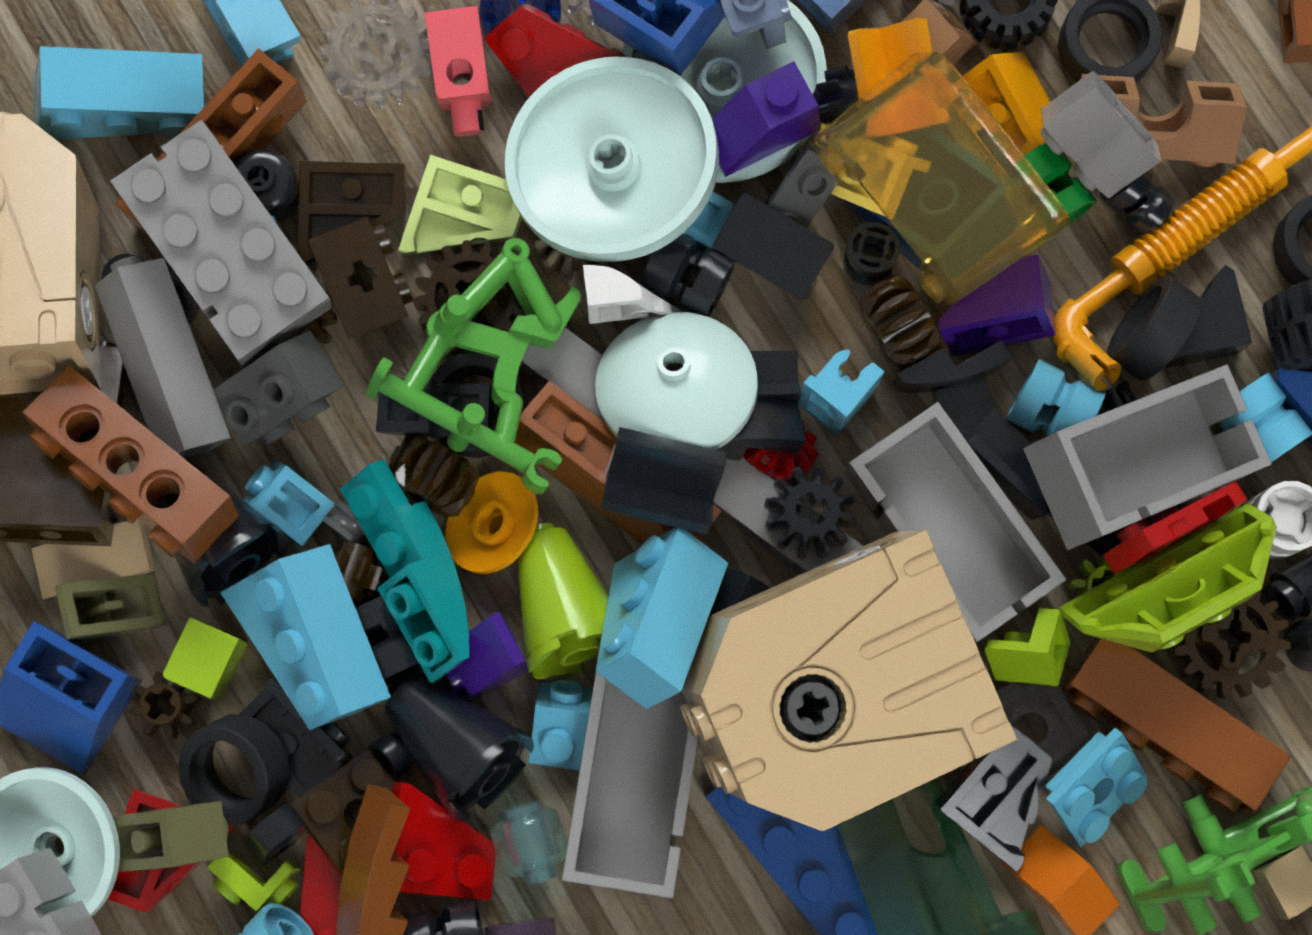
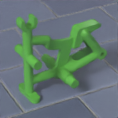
(453, 328)
(1223, 867)

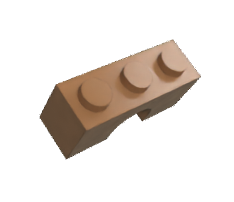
(1200, 129)

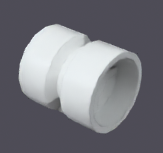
(1292, 512)

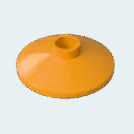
(493, 525)

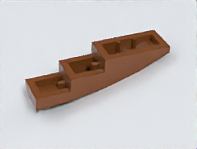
(373, 869)

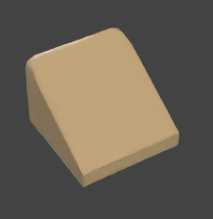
(1287, 882)

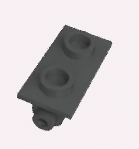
(803, 187)

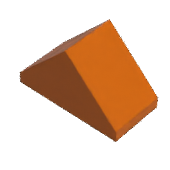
(1064, 883)

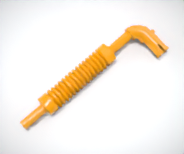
(1167, 245)

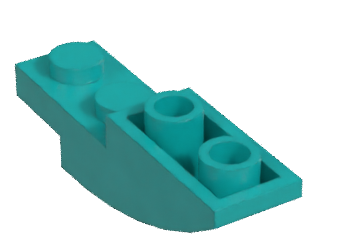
(423, 580)

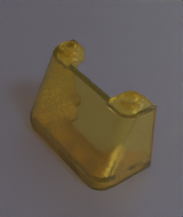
(943, 175)

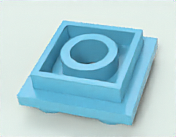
(1096, 786)

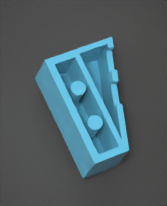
(115, 92)
(658, 615)
(310, 635)

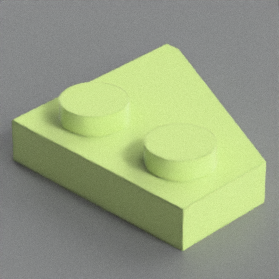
(459, 206)

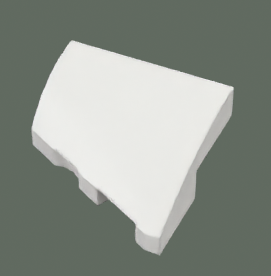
(618, 297)

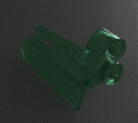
(923, 890)

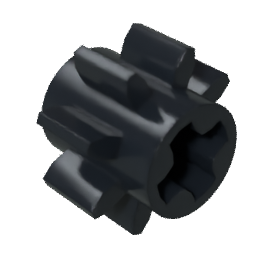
(836, 93)

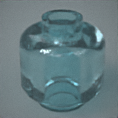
(529, 841)

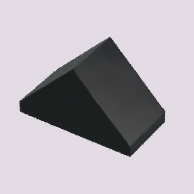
(1222, 325)

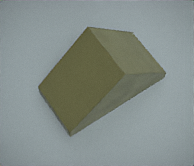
(109, 608)

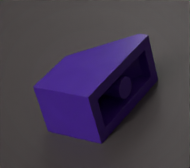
(765, 118)
(1006, 309)
(491, 660)

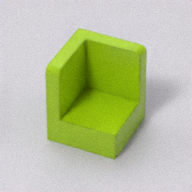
(1032, 656)
(205, 659)

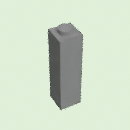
(161, 356)

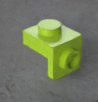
(240, 882)

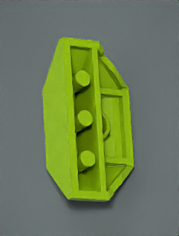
(1181, 585)

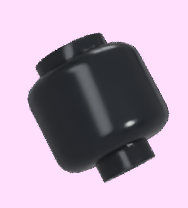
(271, 180)

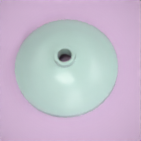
(696, 405)
(52, 804)

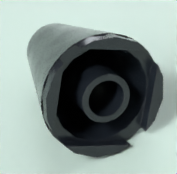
(234, 554)
(456, 743)

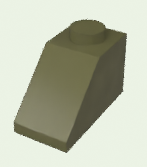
(172, 836)

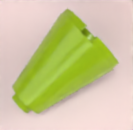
(559, 605)

